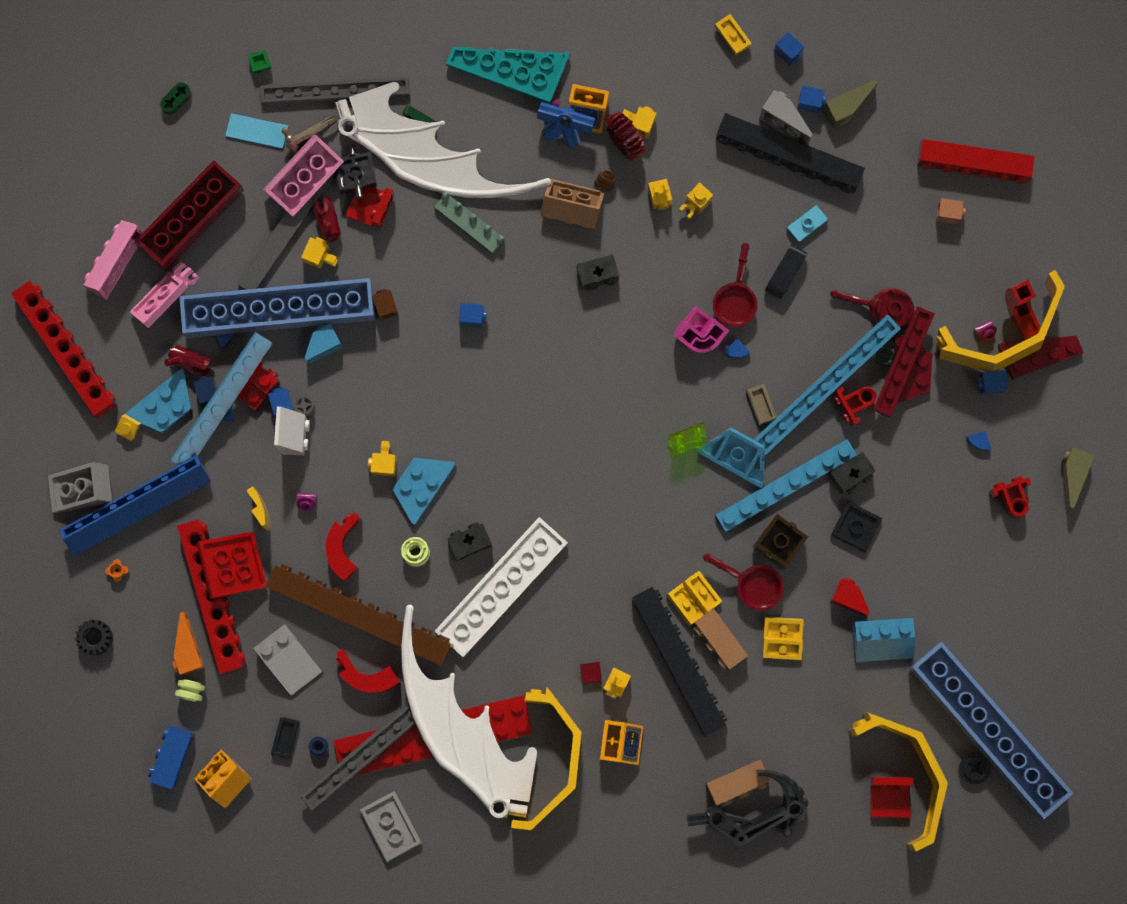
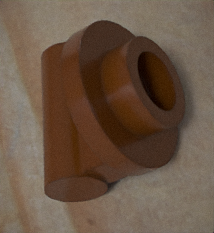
(605, 180)

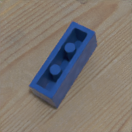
(171, 757)

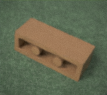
(719, 640)
(737, 784)

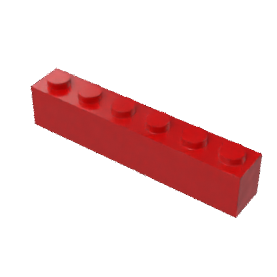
(976, 160)

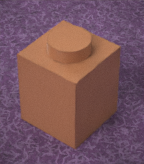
(950, 211)

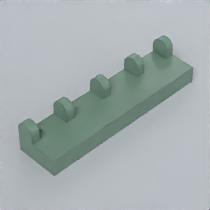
(469, 223)

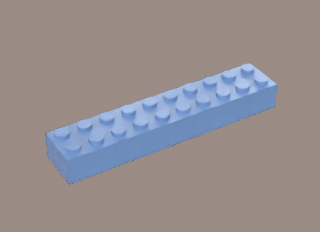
(277, 308)
(991, 731)

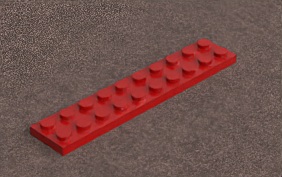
(507, 719)

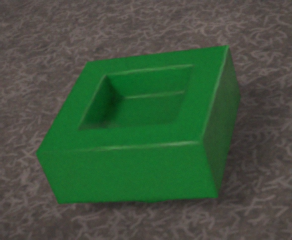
(259, 61)

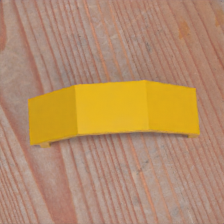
(951, 352)
(536, 696)
(938, 780)

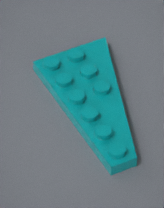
(517, 70)

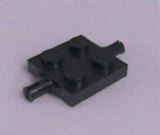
(356, 173)

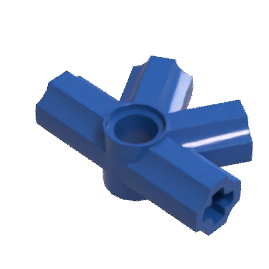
(568, 128)

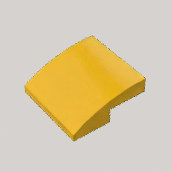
(260, 511)
(694, 598)
(783, 638)

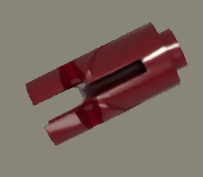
(327, 219)
(188, 361)

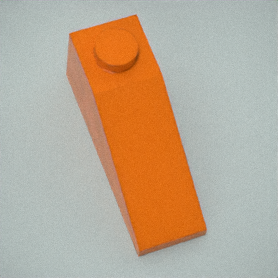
(186, 650)

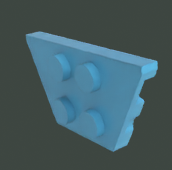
(164, 405)
(738, 455)
(420, 485)

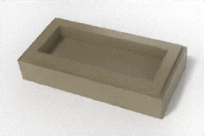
(761, 404)

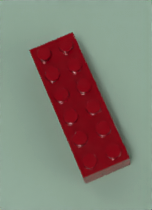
(189, 215)

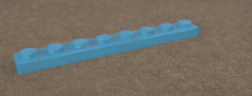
(222, 399)
(786, 485)

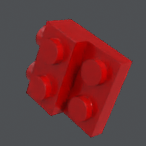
(258, 387)

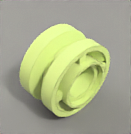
(421, 558)
(190, 690)

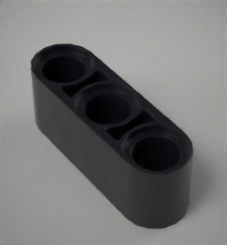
(786, 271)

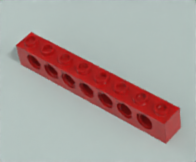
(24, 296)
(225, 665)

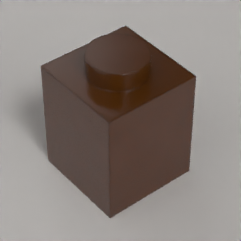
(385, 304)

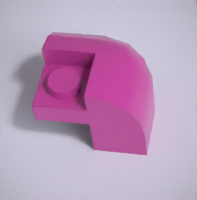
(700, 331)

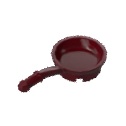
(735, 302)
(886, 302)
(758, 586)

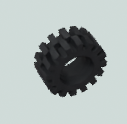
(104, 643)

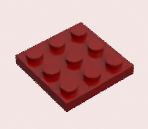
(232, 565)

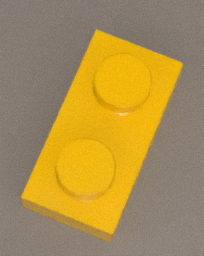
(733, 34)

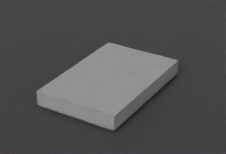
(390, 826)

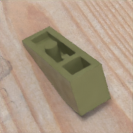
(844, 107)
(1074, 472)

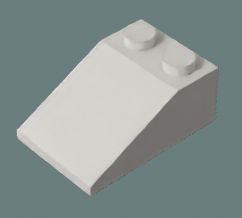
(291, 432)

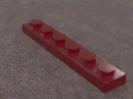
(903, 361)

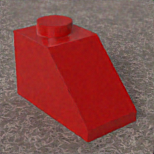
(850, 597)

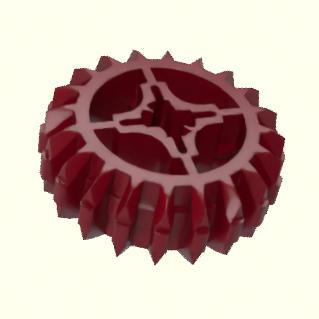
(625, 135)

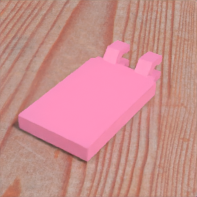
(163, 294)

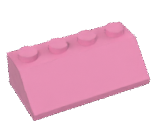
(303, 175)
(113, 259)

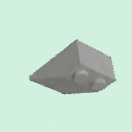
(783, 117)
(80, 487)
(287, 659)

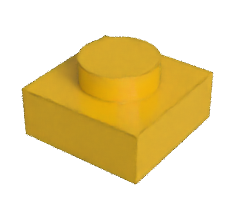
(127, 427)

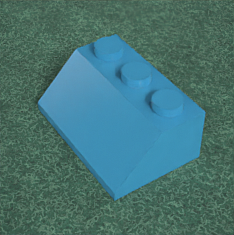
(884, 639)

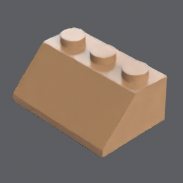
(572, 203)

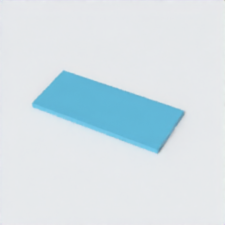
(256, 131)

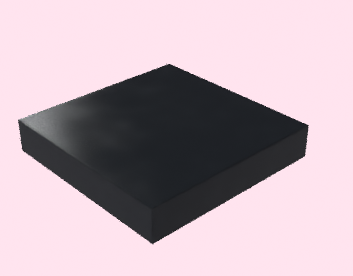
(856, 526)

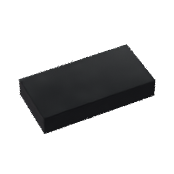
(285, 737)

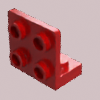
(372, 208)
(890, 796)

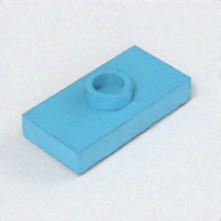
(807, 224)

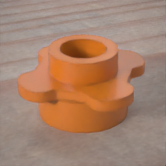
(117, 575)

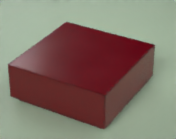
(591, 672)

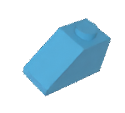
(322, 343)

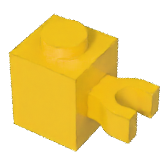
(642, 120)
(660, 194)
(697, 200)
(317, 252)
(384, 463)
(616, 683)

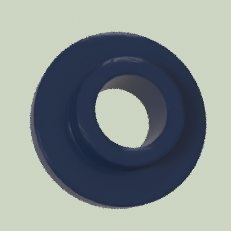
(312, 744)

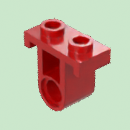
(853, 403)
(1012, 494)

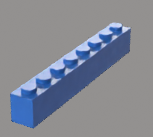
(135, 505)

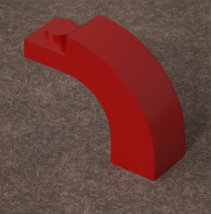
(1020, 308)
(335, 547)
(375, 683)

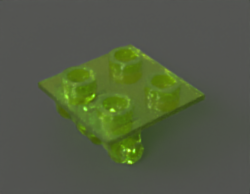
(688, 439)

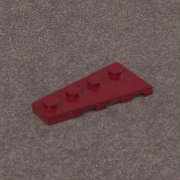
(1051, 352)

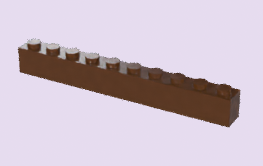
(356, 613)

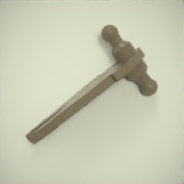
(292, 141)

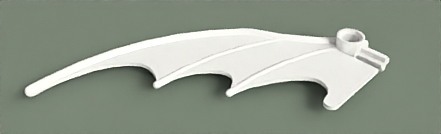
(413, 152)
(461, 743)

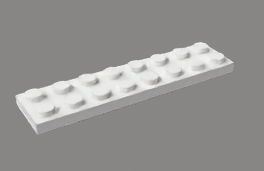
(501, 586)

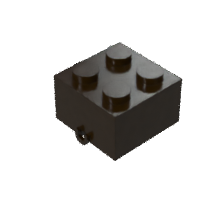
(780, 541)

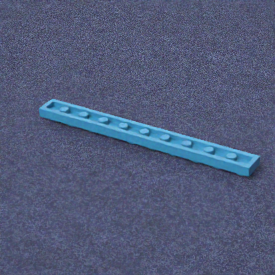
(827, 383)

